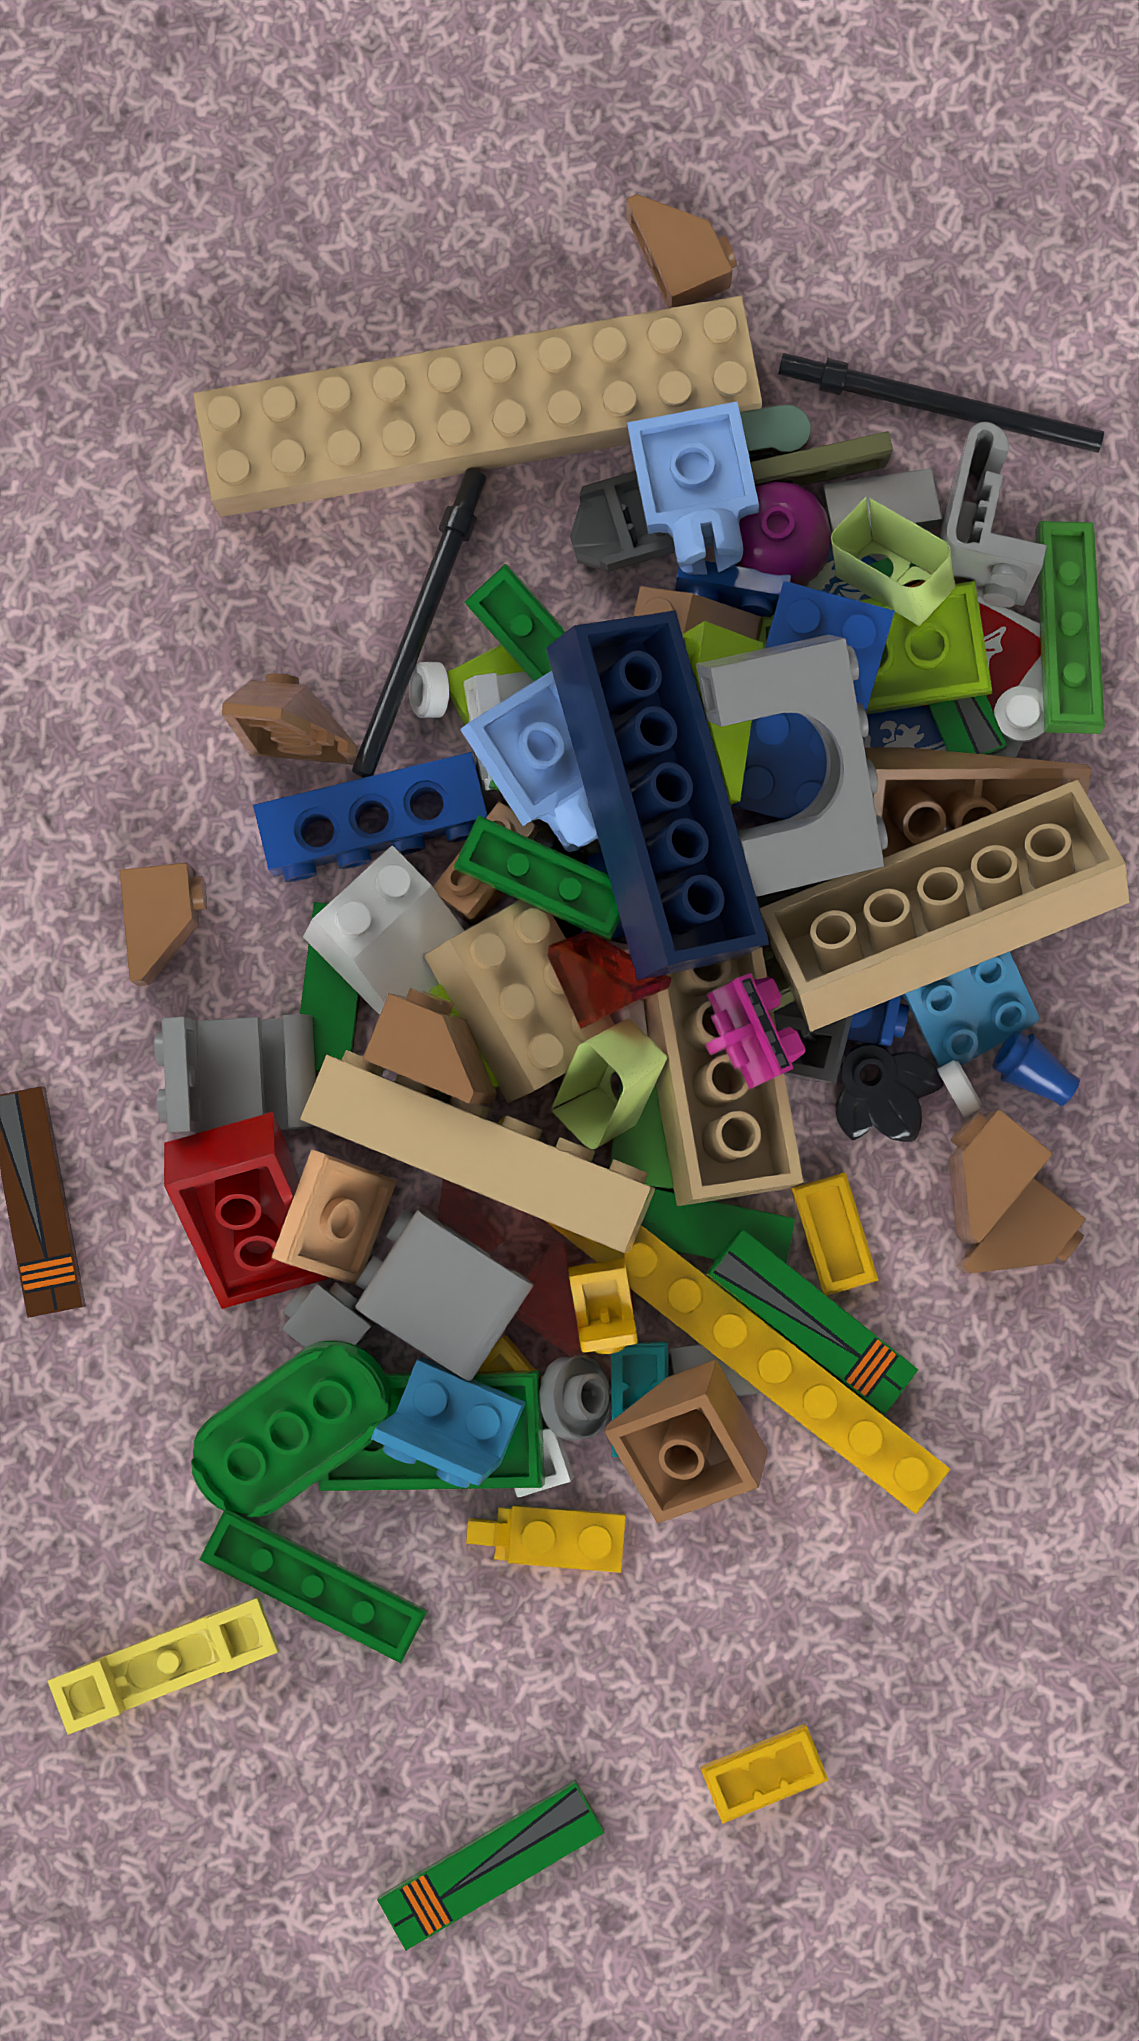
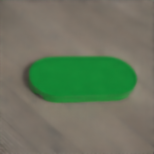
(290, 1428)

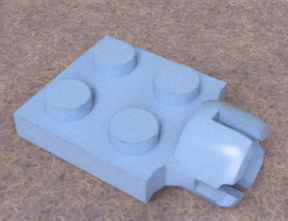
(695, 482)
(534, 762)

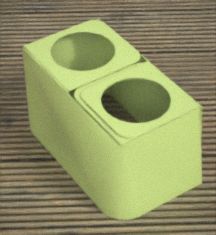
(902, 544)
(598, 1114)

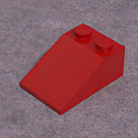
(233, 1201)

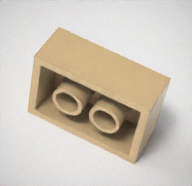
(513, 997)

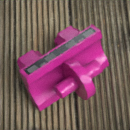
(749, 1031)

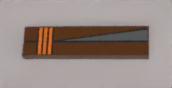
(37, 1205)

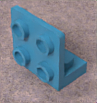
(972, 1009)
(450, 1424)

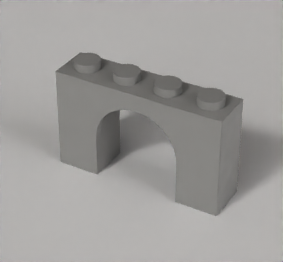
(840, 826)

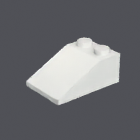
(383, 929)

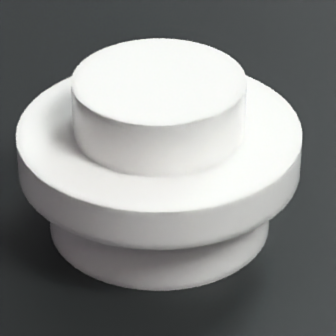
(1020, 714)

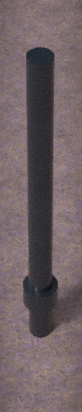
(836, 376)
(455, 527)

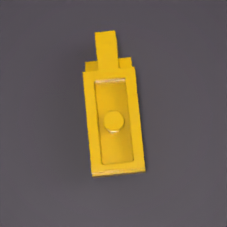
(553, 1537)

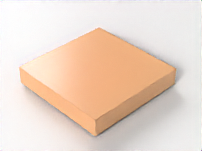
(334, 1218)

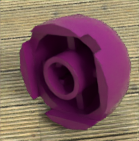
(787, 534)

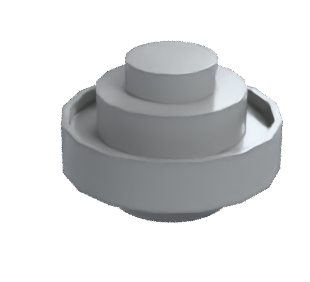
(575, 1397)

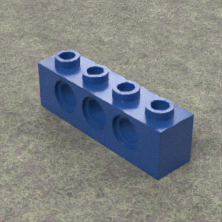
(286, 819)

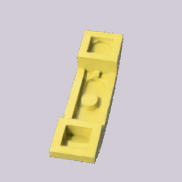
(163, 1664)

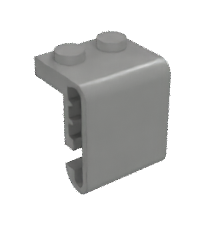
(998, 564)
(234, 1071)
(441, 1292)

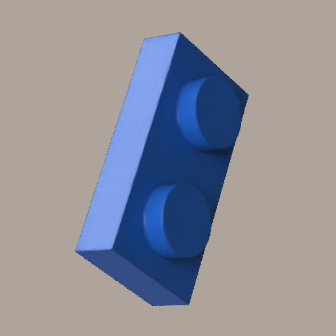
(736, 587)

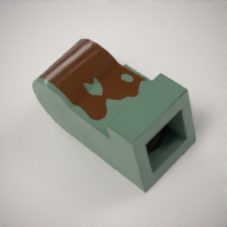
(775, 431)

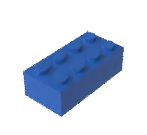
(784, 749)

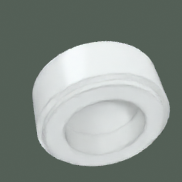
(429, 690)
(960, 1088)

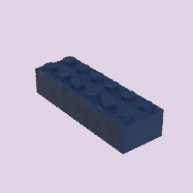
(656, 794)

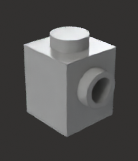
(325, 1316)

